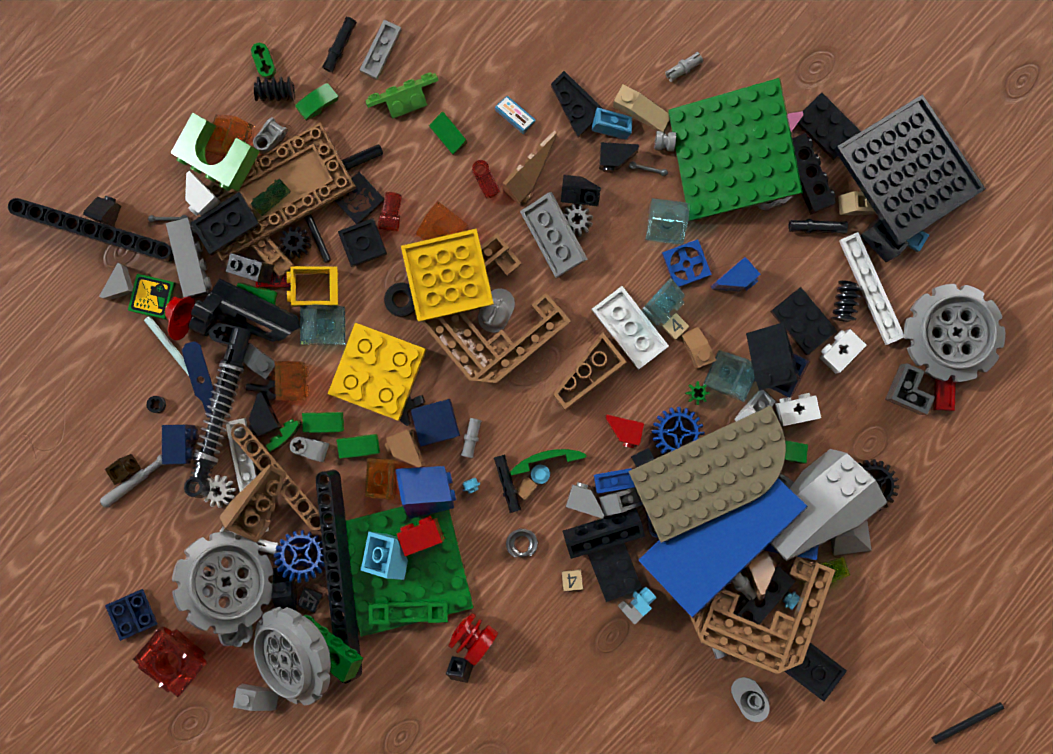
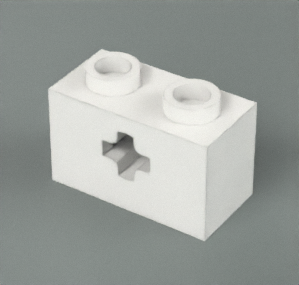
(852, 347)
(808, 411)

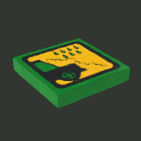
(151, 296)

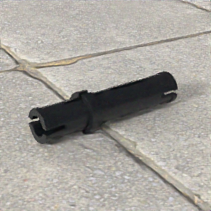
(341, 40)
(817, 226)
(507, 484)

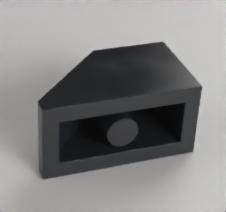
(615, 155)
(103, 210)
(262, 417)

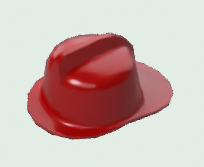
(179, 315)

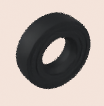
(390, 304)

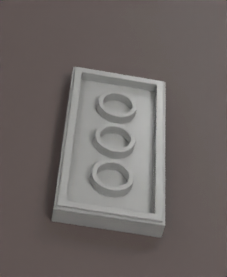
(553, 235)

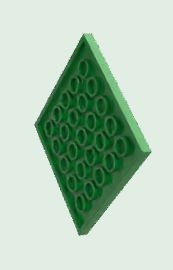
(735, 150)
(430, 574)

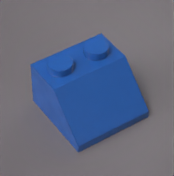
(739, 277)

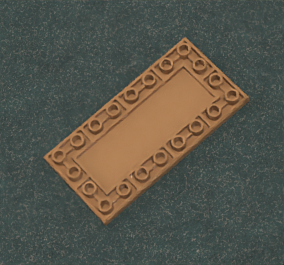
(309, 170)

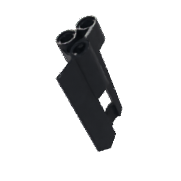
(234, 305)

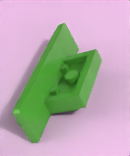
(404, 98)

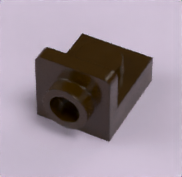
(122, 468)

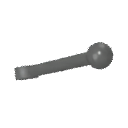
(632, 165)
(152, 218)

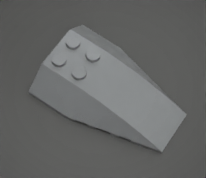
(837, 500)

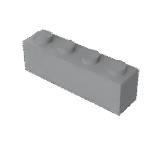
(188, 258)

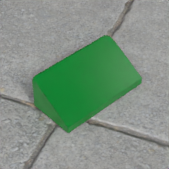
(448, 133)

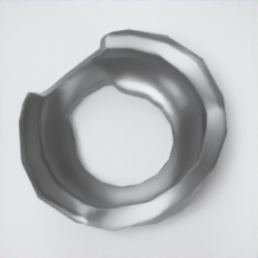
(521, 532)

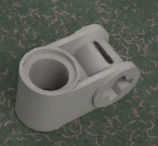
(269, 135)
(312, 449)

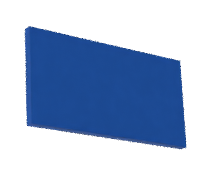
(711, 555)

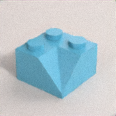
(384, 556)

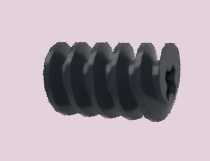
(270, 89)
(846, 301)

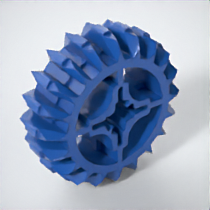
(677, 423)
(307, 561)

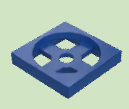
(683, 257)

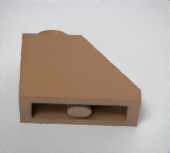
(698, 348)
(761, 573)

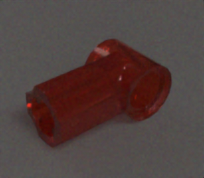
(485, 181)
(389, 217)

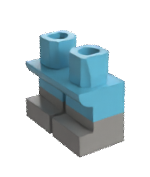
(639, 605)

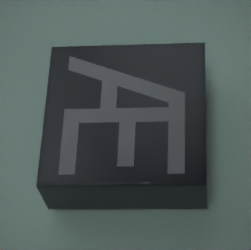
(309, 599)

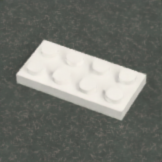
(630, 327)

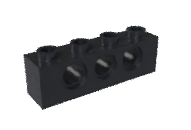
(813, 201)
(603, 533)
(783, 583)

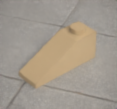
(641, 108)
(854, 204)

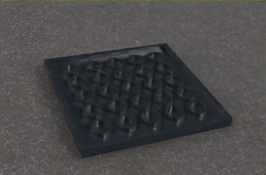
(909, 169)

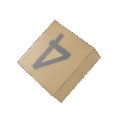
(675, 326)
(572, 580)

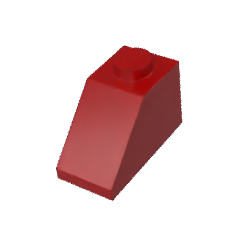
(626, 430)

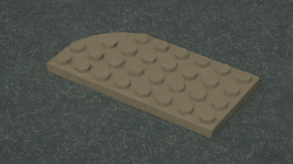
(712, 474)

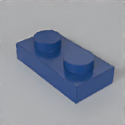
(613, 481)

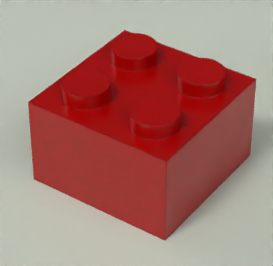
(421, 536)

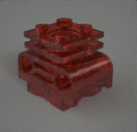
(155, 663)

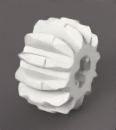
(219, 482)

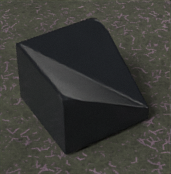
(642, 457)
(459, 669)

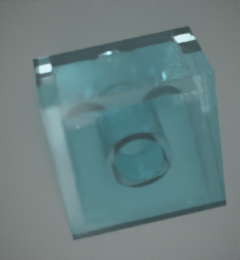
(667, 221)
(663, 302)
(322, 325)
(731, 375)

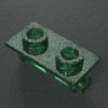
(269, 198)

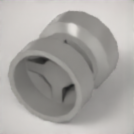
(665, 141)

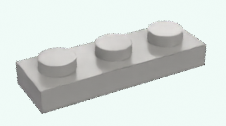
(380, 49)

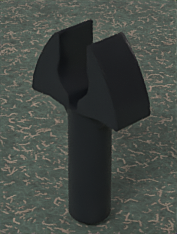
(263, 388)

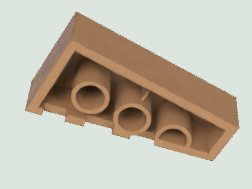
(591, 372)

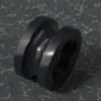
(150, 403)

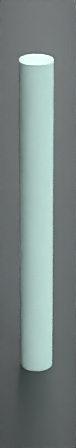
(166, 342)

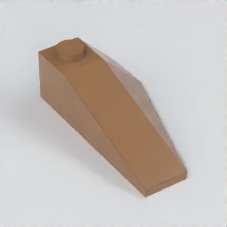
(524, 179)
(251, 509)

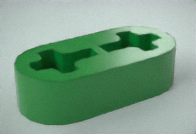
(267, 59)

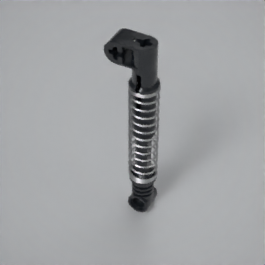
(220, 405)

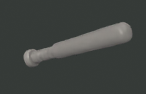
(118, 492)

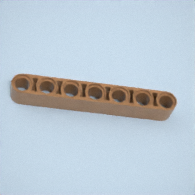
(262, 452)

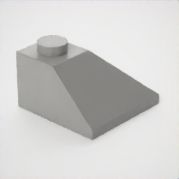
(852, 541)

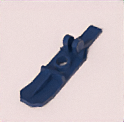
(197, 367)

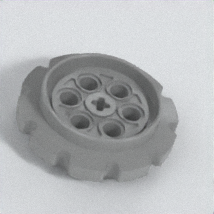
(981, 316)
(206, 610)
(292, 656)

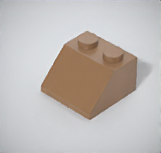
(405, 448)

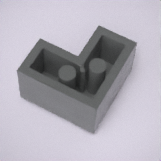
(905, 392)

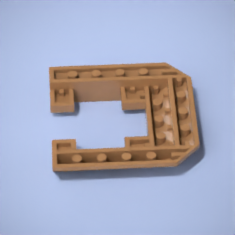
(498, 356)
(787, 637)

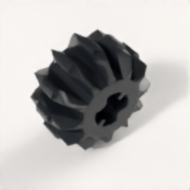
(289, 240)

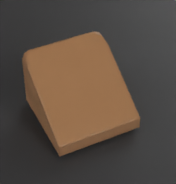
(526, 488)

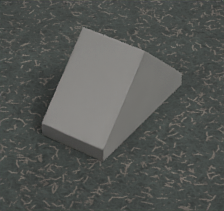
(118, 284)

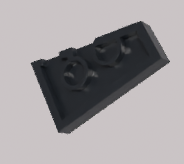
(575, 102)

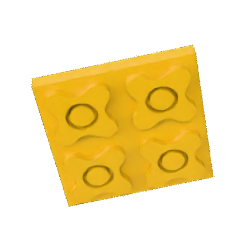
(447, 275)
(377, 371)

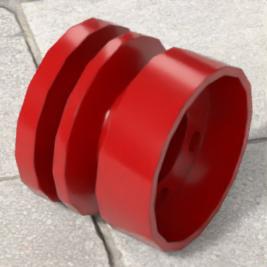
(473, 639)

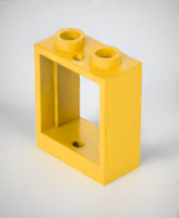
(333, 284)

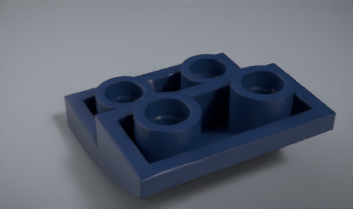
(435, 422)
(131, 614)

